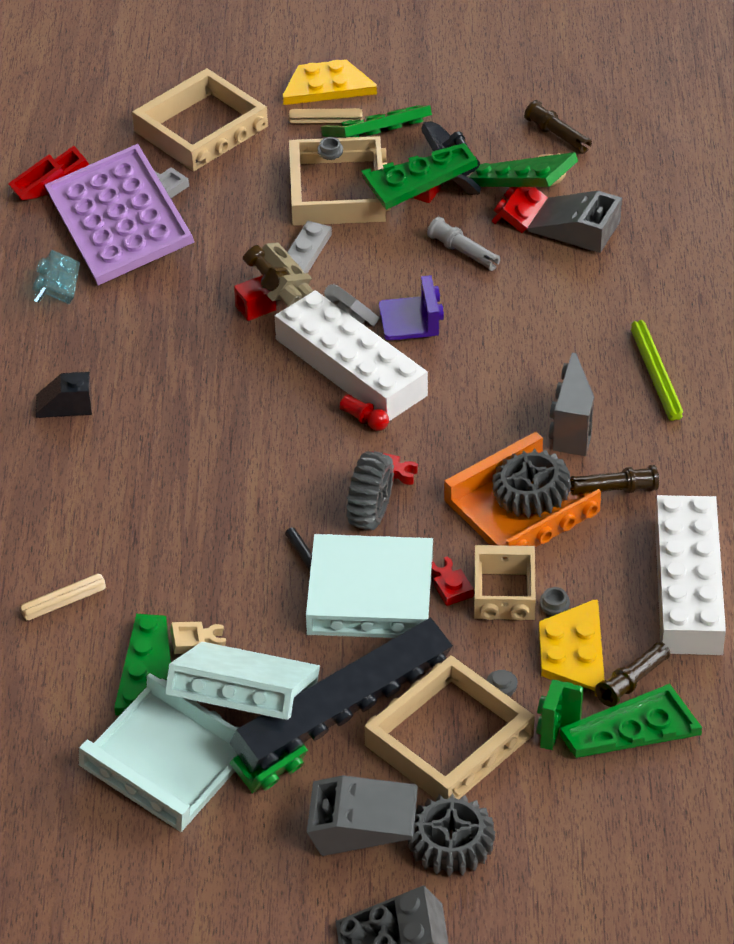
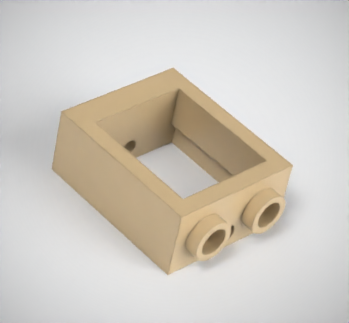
(519, 561)

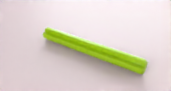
(656, 370)

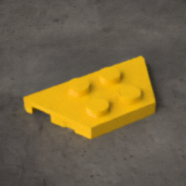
(327, 82)
(573, 646)

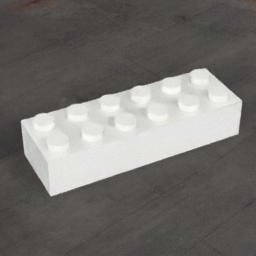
(351, 354)
(689, 575)

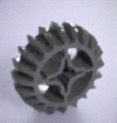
(548, 488)
(370, 490)
(470, 840)

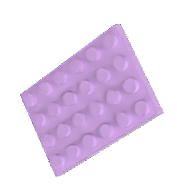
(119, 214)

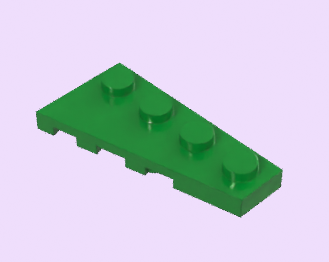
(374, 122)
(525, 172)
(403, 181)
(146, 654)
(634, 723)

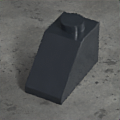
(65, 396)

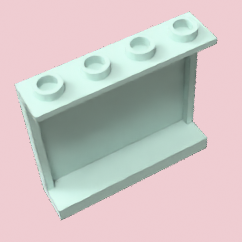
(368, 585)
(240, 679)
(164, 754)

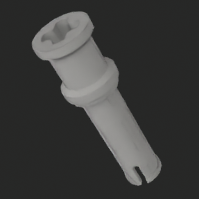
(454, 239)

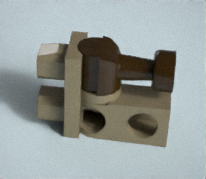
(280, 273)

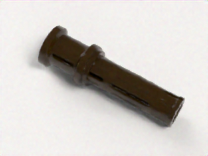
(549, 121)
(627, 480)
(625, 679)

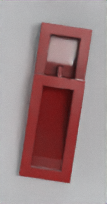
(32, 181)

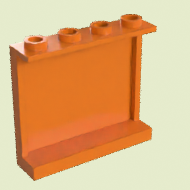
(473, 499)

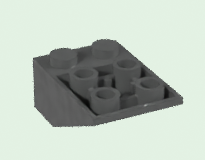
(579, 219)
(572, 411)
(360, 813)
(404, 919)

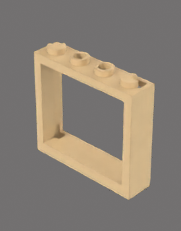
(149, 117)
(337, 211)
(478, 764)

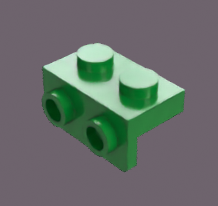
(557, 710)
(268, 778)

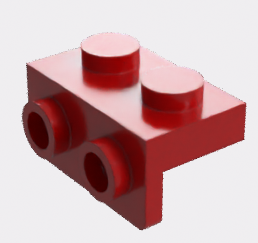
(519, 207)

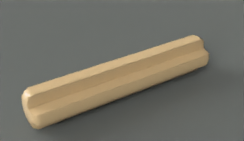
(324, 116)
(63, 597)

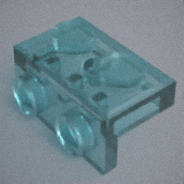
(56, 277)

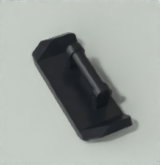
(439, 139)

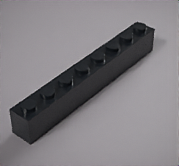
(341, 695)

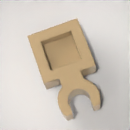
(189, 634)

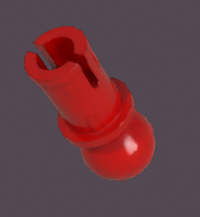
(365, 412)

